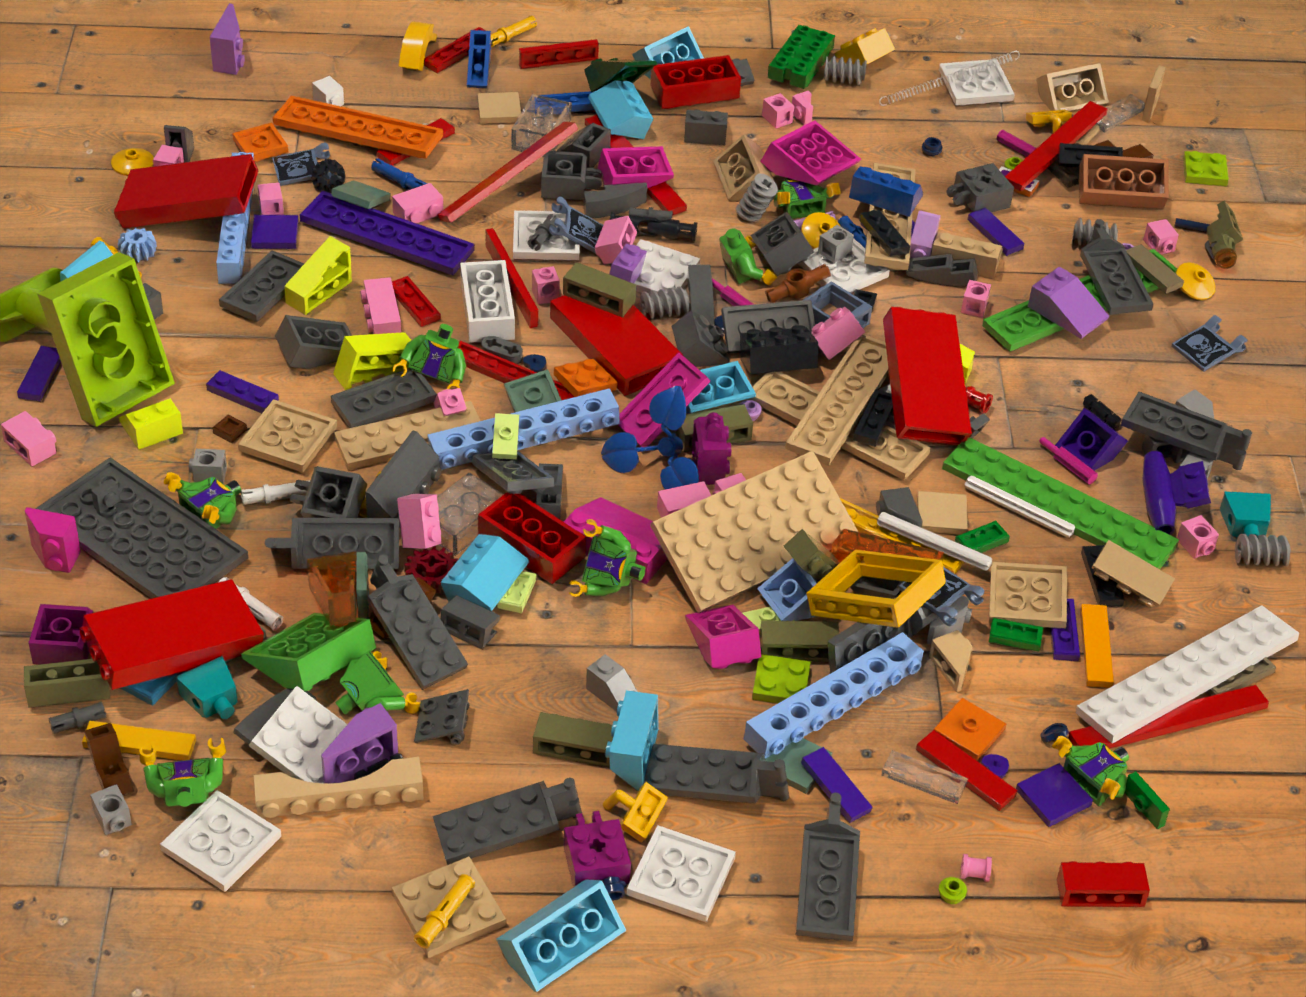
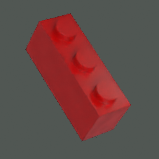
(1102, 884)

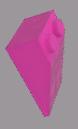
(635, 165)
(725, 636)

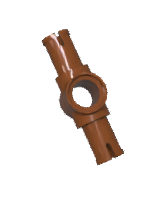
(798, 283)

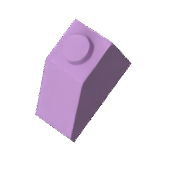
(924, 234)

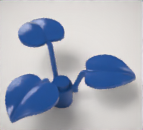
(670, 411)

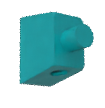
(1246, 512)
(209, 689)

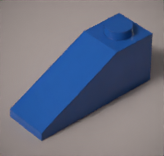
(479, 58)

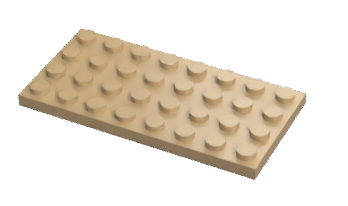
(741, 532)

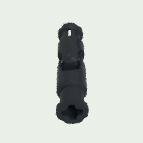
(669, 228)

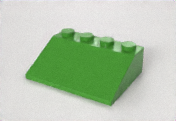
(311, 651)

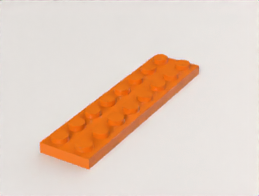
(358, 127)

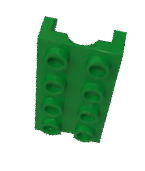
(801, 56)

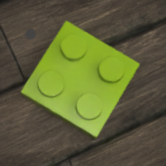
(1205, 168)
(779, 678)

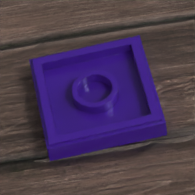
(275, 232)
(1054, 794)

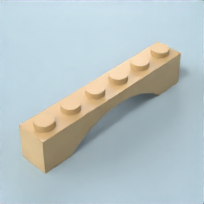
(283, 795)

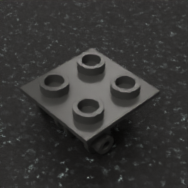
(443, 717)

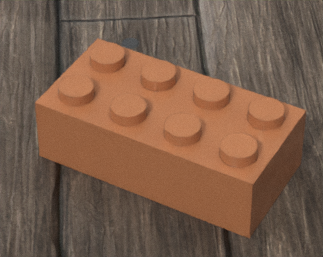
(1123, 181)

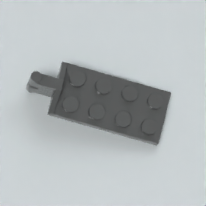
(1114, 274)
(1187, 429)
(341, 535)
(414, 626)
(864, 637)
(715, 774)
(505, 819)
(828, 877)

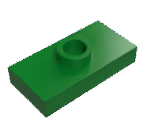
(984, 537)
(1015, 634)
(1146, 800)

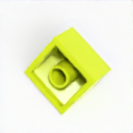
(153, 423)

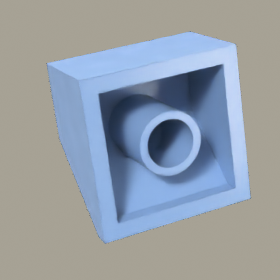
(787, 592)

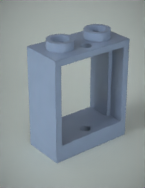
(839, 298)

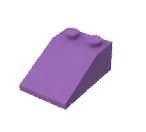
(227, 44)
(1067, 303)
(360, 744)

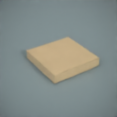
(1153, 93)
(498, 107)
(943, 512)

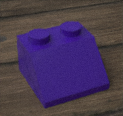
(1092, 440)

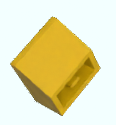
(866, 47)

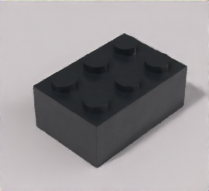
(778, 350)

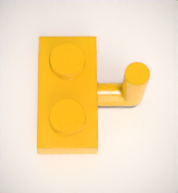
(1056, 117)
(642, 809)

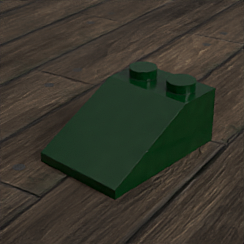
(604, 72)

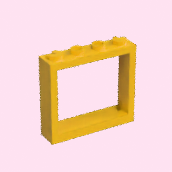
(831, 601)

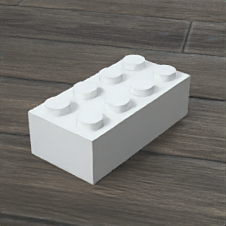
(487, 300)

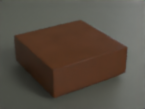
(229, 428)

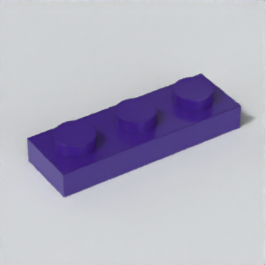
(241, 391)

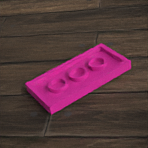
(636, 416)

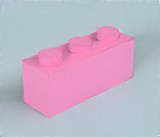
(380, 306)

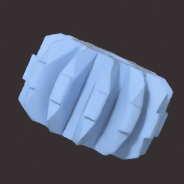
(137, 244)

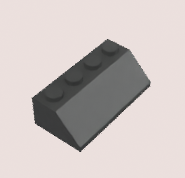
(407, 473)

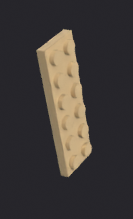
(380, 440)

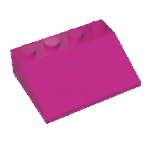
(808, 155)
(633, 527)

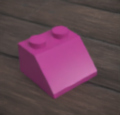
(53, 538)

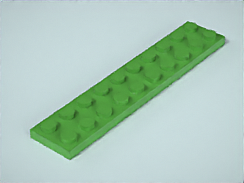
(1024, 325)
(1092, 518)

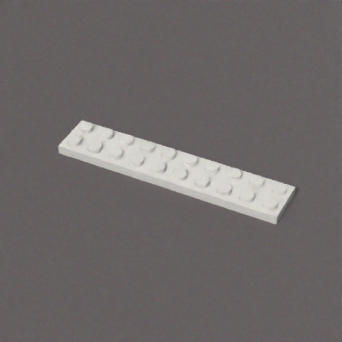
(1186, 674)

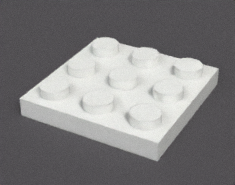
(979, 88)
(554, 249)
(663, 268)
(849, 271)
(298, 736)
(220, 840)
(681, 873)

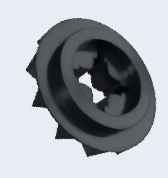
(335, 180)

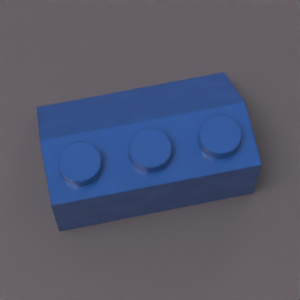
(885, 191)

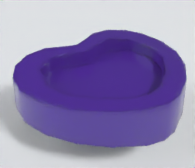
(996, 764)

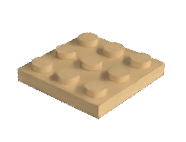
(287, 435)
(1029, 594)
(474, 917)

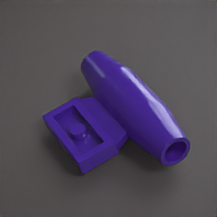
(1165, 491)

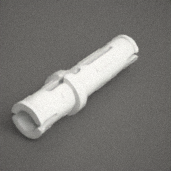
(270, 493)
(259, 609)

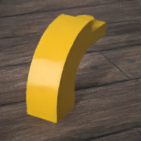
(415, 45)

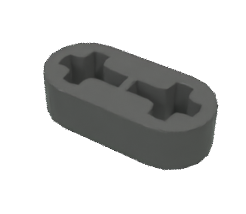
(503, 349)

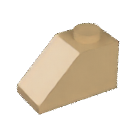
(952, 656)

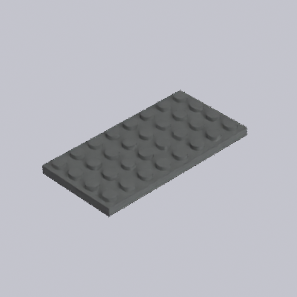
(146, 534)

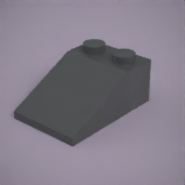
(782, 244)
(310, 341)

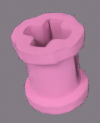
(976, 867)

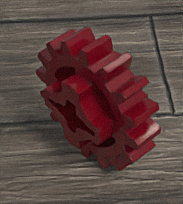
(430, 566)

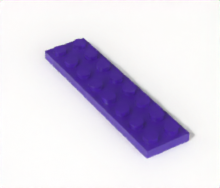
(388, 233)

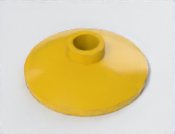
(131, 159)
(813, 226)
(1197, 281)

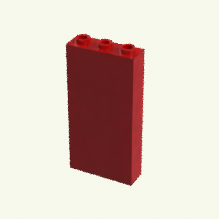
(186, 191)
(624, 346)
(926, 376)
(170, 633)

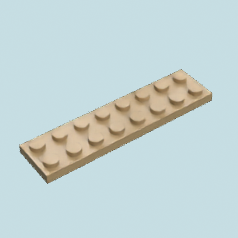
(874, 252)
(792, 400)
(841, 400)

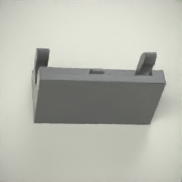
(469, 621)

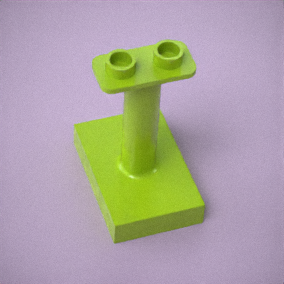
(99, 332)

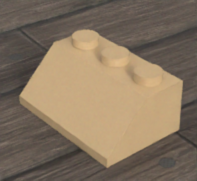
(1073, 88)
(739, 166)
(985, 253)
(1132, 574)

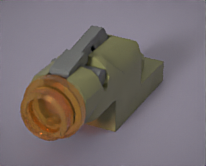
(1223, 236)

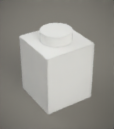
(328, 91)

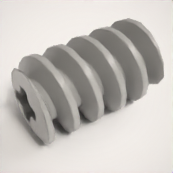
(845, 70)
(757, 198)
(1085, 231)
(664, 301)
(1263, 548)

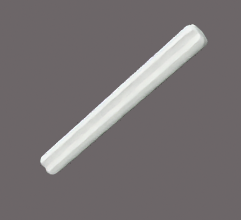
(1020, 506)
(934, 541)

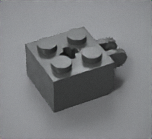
(568, 176)
(981, 189)
(331, 494)

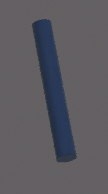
(1191, 225)

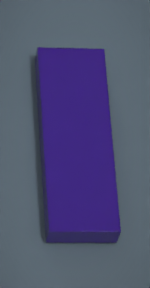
(996, 231)
(39, 374)
(1065, 640)
(833, 779)

